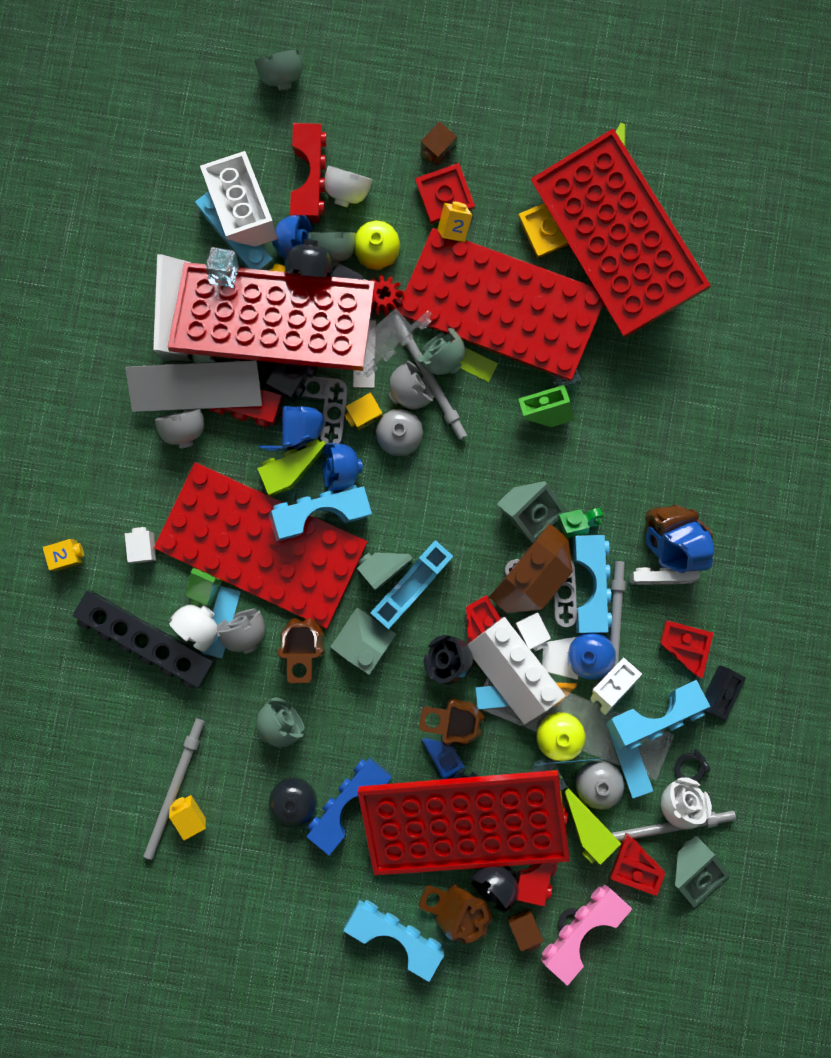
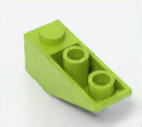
(286, 472)

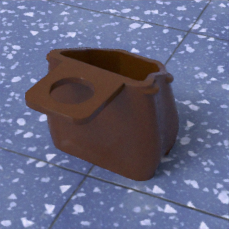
(670, 518)
(299, 644)
(457, 724)
(458, 913)

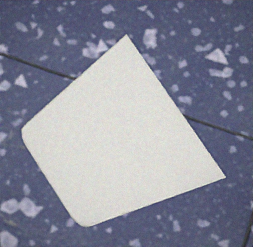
(556, 658)

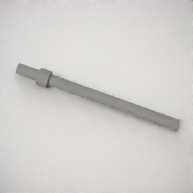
(451, 416)
(618, 585)
(191, 743)
(662, 828)

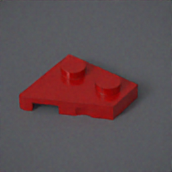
(480, 617)
(687, 645)
(637, 867)

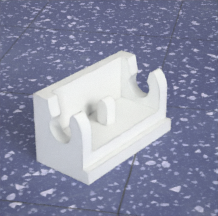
(615, 685)

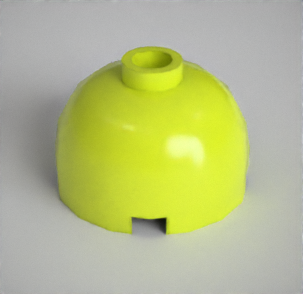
(376, 245)
(560, 736)

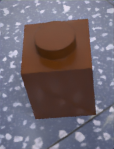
(438, 143)
(525, 930)

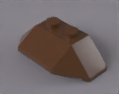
(536, 574)

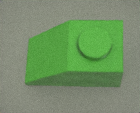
(548, 407)
(202, 588)

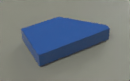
(444, 757)

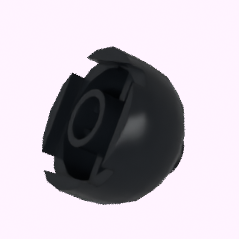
(309, 260)
(448, 660)
(292, 802)
(497, 885)

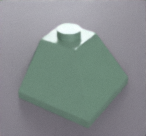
(531, 508)
(382, 567)
(363, 641)
(698, 871)

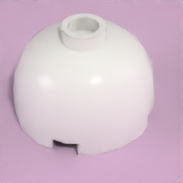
(346, 186)
(196, 625)
(685, 804)

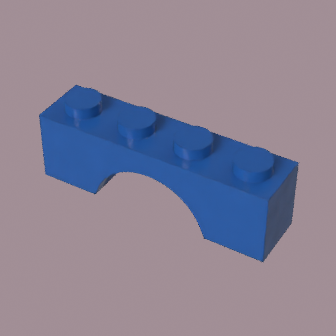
(328, 830)

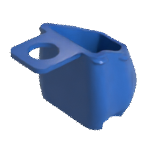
(298, 428)
(684, 548)

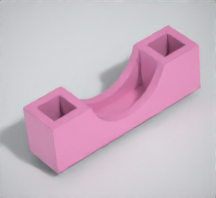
(564, 955)

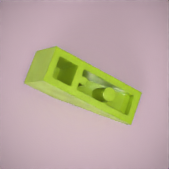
(592, 834)

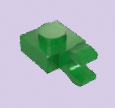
(577, 523)

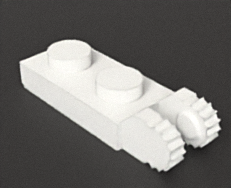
(644, 576)

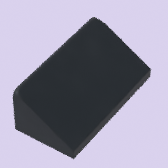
(723, 691)

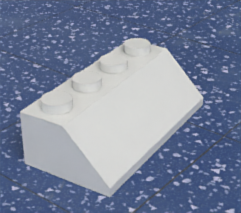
(239, 200)
(167, 287)
(515, 671)

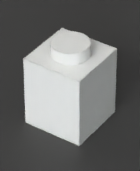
(140, 546)
(533, 632)

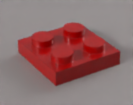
(443, 187)

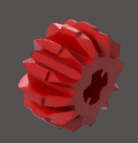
(393, 295)

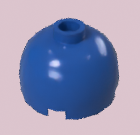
(291, 232)
(341, 466)
(591, 656)

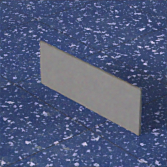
(194, 386)

